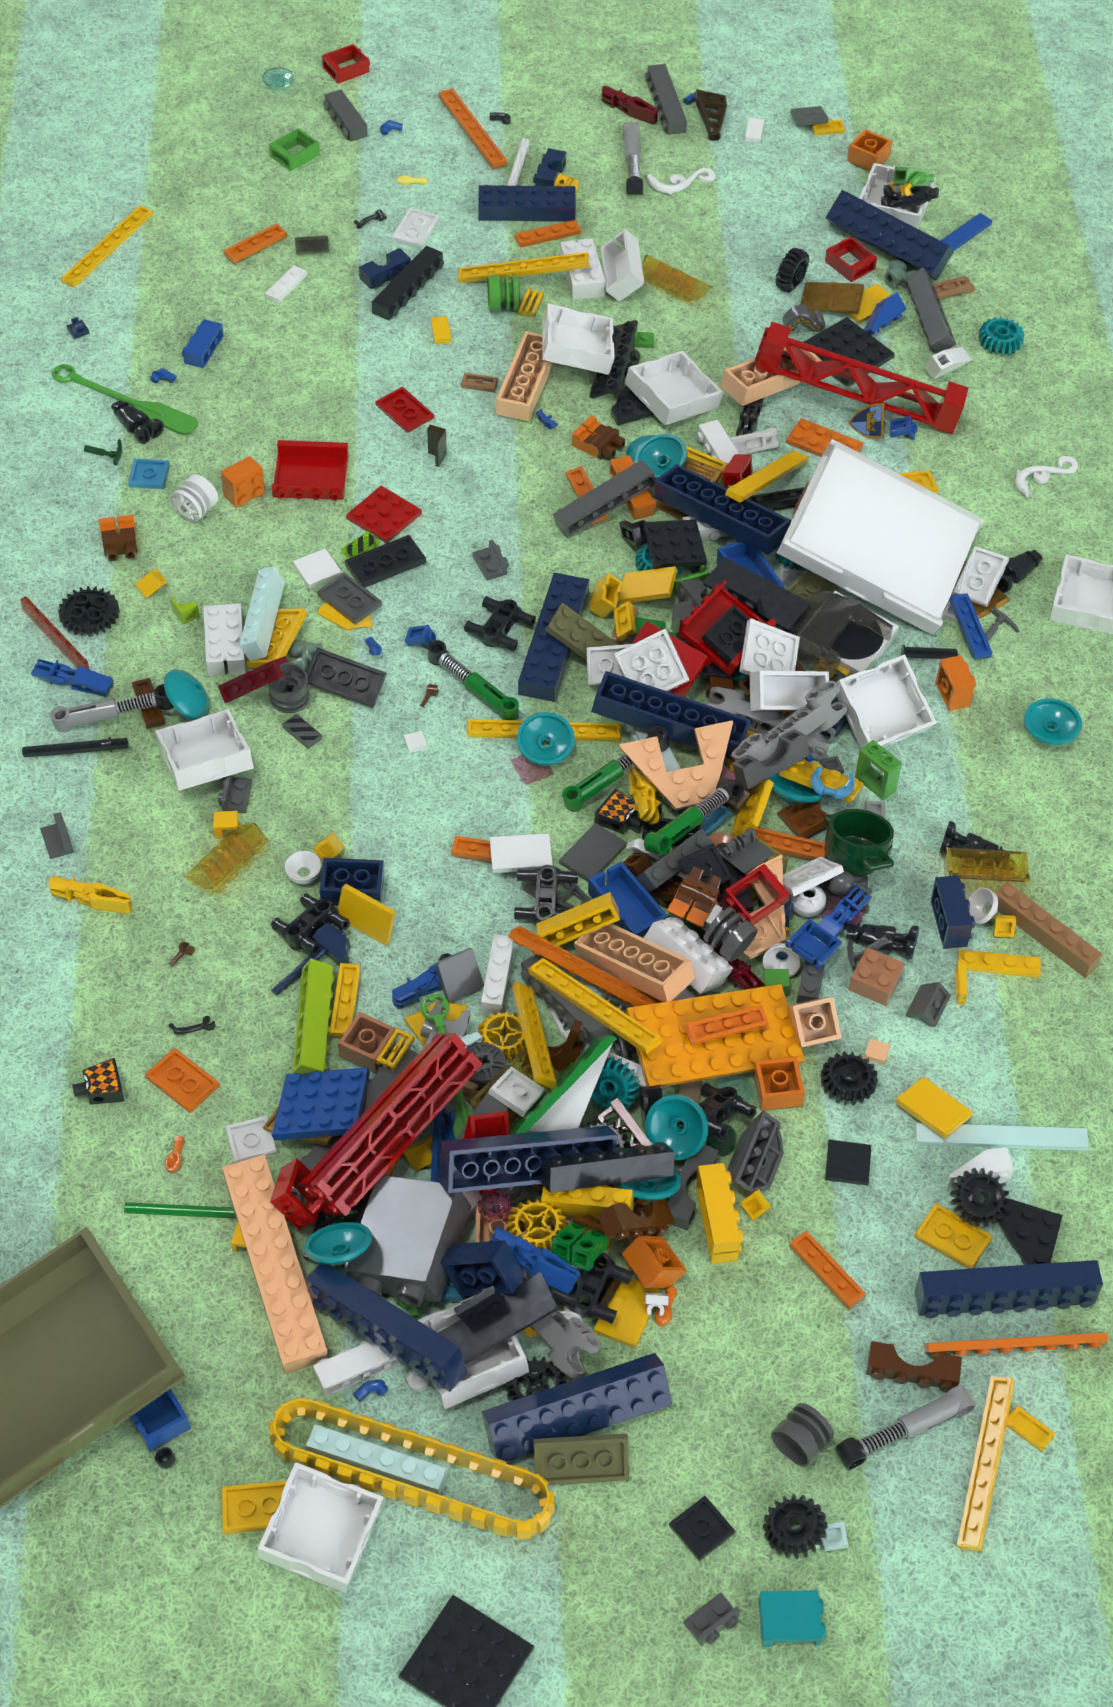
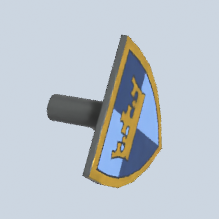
(870, 421)

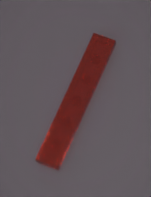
(53, 633)

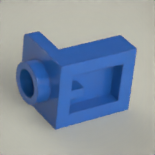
(903, 426)
(420, 635)

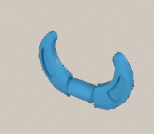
(840, 793)

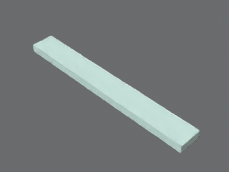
(1006, 1136)

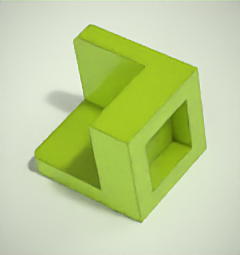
(186, 611)

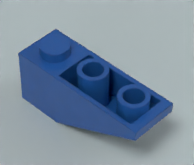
(884, 311)

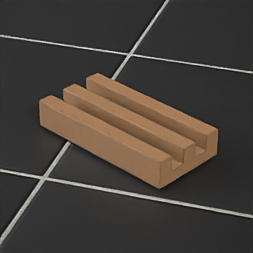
(479, 384)

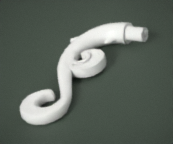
(683, 183)
(1044, 472)

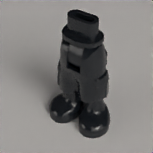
(918, 196)
(137, 421)
(1018, 568)
(970, 841)
(870, 933)

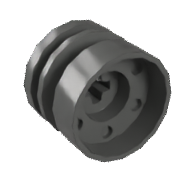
(290, 692)
(727, 931)
(493, 1062)
(802, 1434)

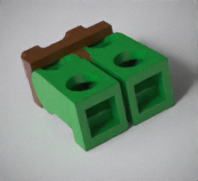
(581, 1242)

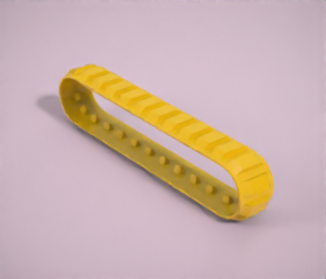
(426, 1445)

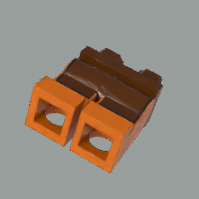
(597, 439)
(120, 543)
(695, 891)

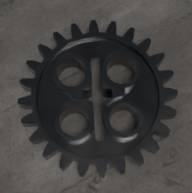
(88, 611)

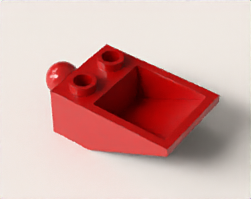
(486, 1126)

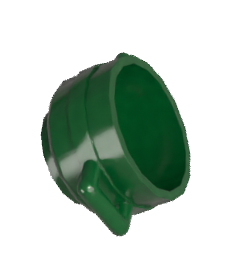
(859, 841)

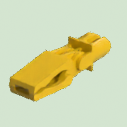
(644, 796)
(92, 895)

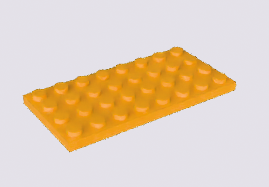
(680, 1063)

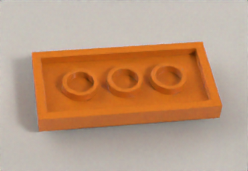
(816, 438)

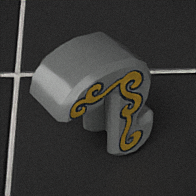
(802, 315)

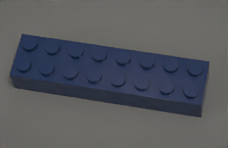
(889, 234)
(709, 504)
(546, 654)
(650, 707)
(513, 1158)
(1008, 1288)
(386, 1326)
(578, 1406)

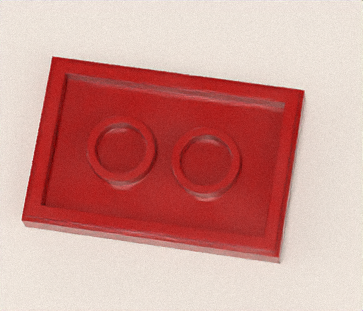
(404, 409)

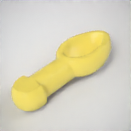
(408, 180)

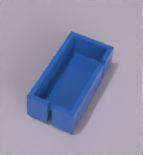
(750, 559)
(635, 904)
(160, 1421)

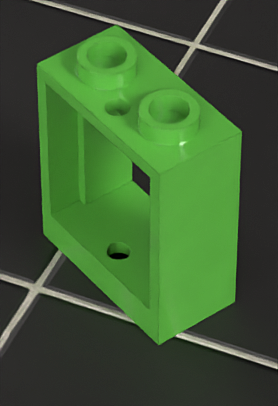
(279, 149)
(877, 783)

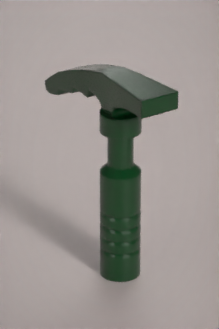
(112, 454)

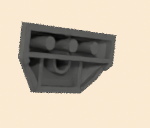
(757, 1154)

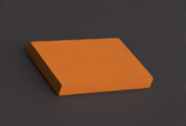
(182, 1080)

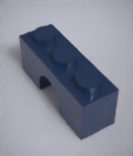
(547, 171)
(375, 275)

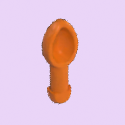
(174, 1159)
(665, 1319)

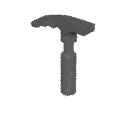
(1001, 618)
(858, 955)

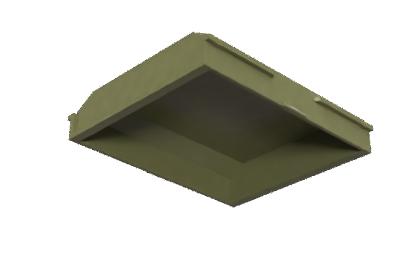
(71, 1360)

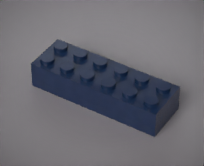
(526, 203)

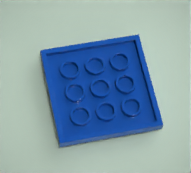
(320, 1103)

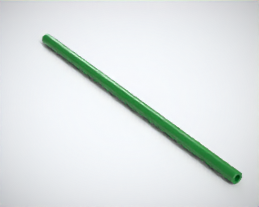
(197, 1211)

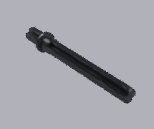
(76, 747)

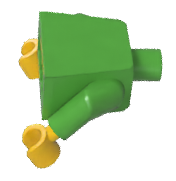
(910, 178)

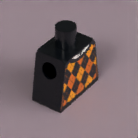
(618, 813)
(101, 1083)

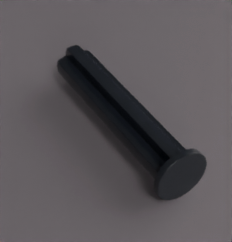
(932, 653)

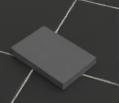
(349, 598)
(592, 852)

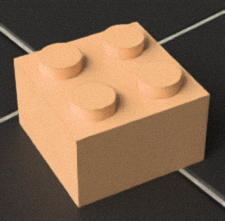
(815, 1021)

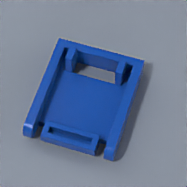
(811, 948)

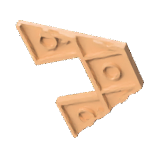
(686, 785)
(771, 928)

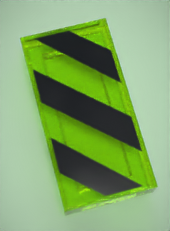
(360, 545)

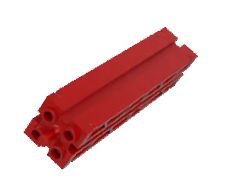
(390, 1125)

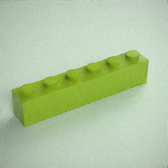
(313, 1017)

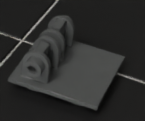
(746, 851)

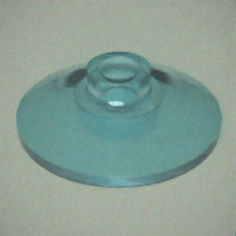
(278, 77)
(745, 1086)

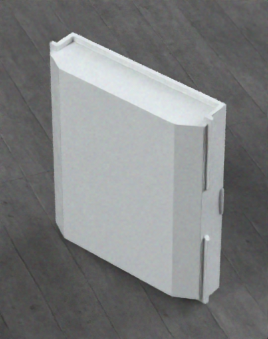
(880, 536)

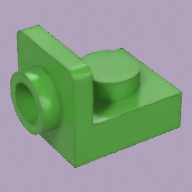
(643, 339)

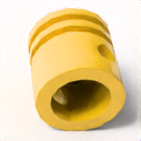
(564, 180)

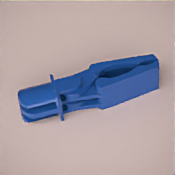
(63, 675)
(846, 910)
(422, 985)
(536, 1260)

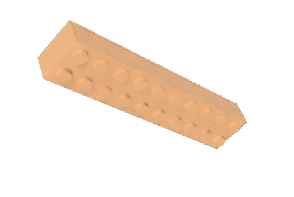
(275, 1265)

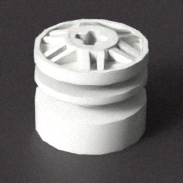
(194, 498)

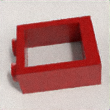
(332, 59)
(865, 265)
(737, 469)
(769, 881)
(285, 1201)

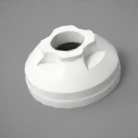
(303, 860)
(979, 901)
(809, 906)
(771, 961)

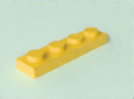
(1001, 963)
(345, 998)

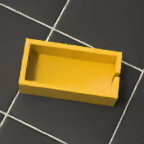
(718, 1213)

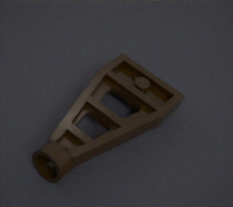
(716, 101)

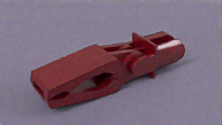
(632, 106)
(741, 974)

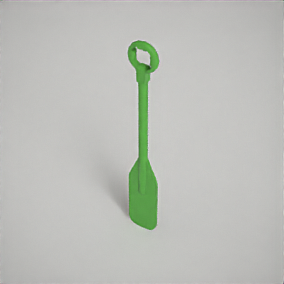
(171, 418)
(463, 1109)

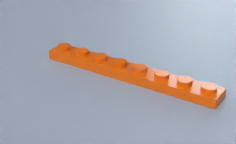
(472, 128)
(579, 967)
(1026, 1343)

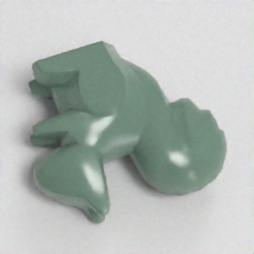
(897, 274)
(304, 651)

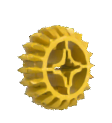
(493, 1030)
(535, 1216)

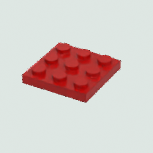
(384, 514)

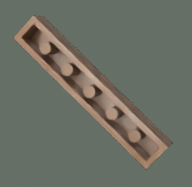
(1048, 930)

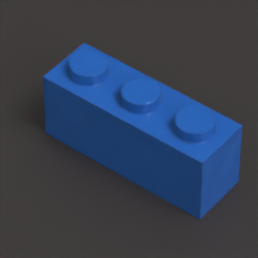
(202, 343)

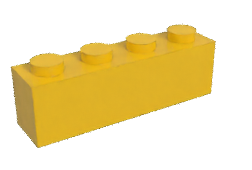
(579, 920)
(587, 1200)

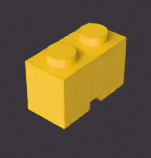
(605, 595)

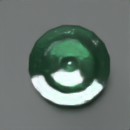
(726, 1145)

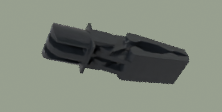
(749, 418)

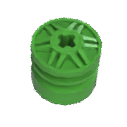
(502, 292)

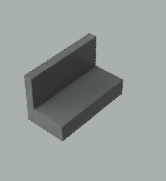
(57, 838)
(929, 1003)

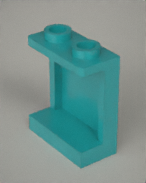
(791, 1617)

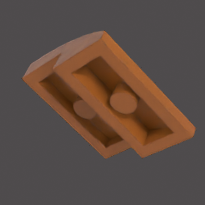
(803, 818)

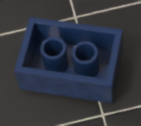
(360, 874)
(952, 912)
(481, 1266)

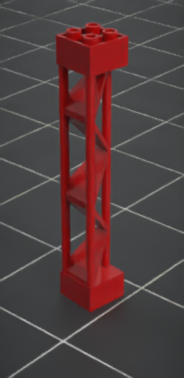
(940, 415)

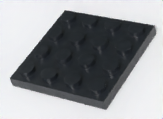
(853, 342)
(466, 1658)

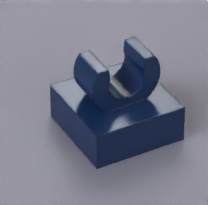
(77, 328)

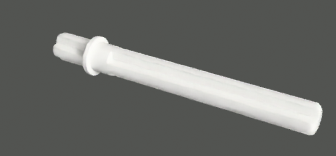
(522, 151)

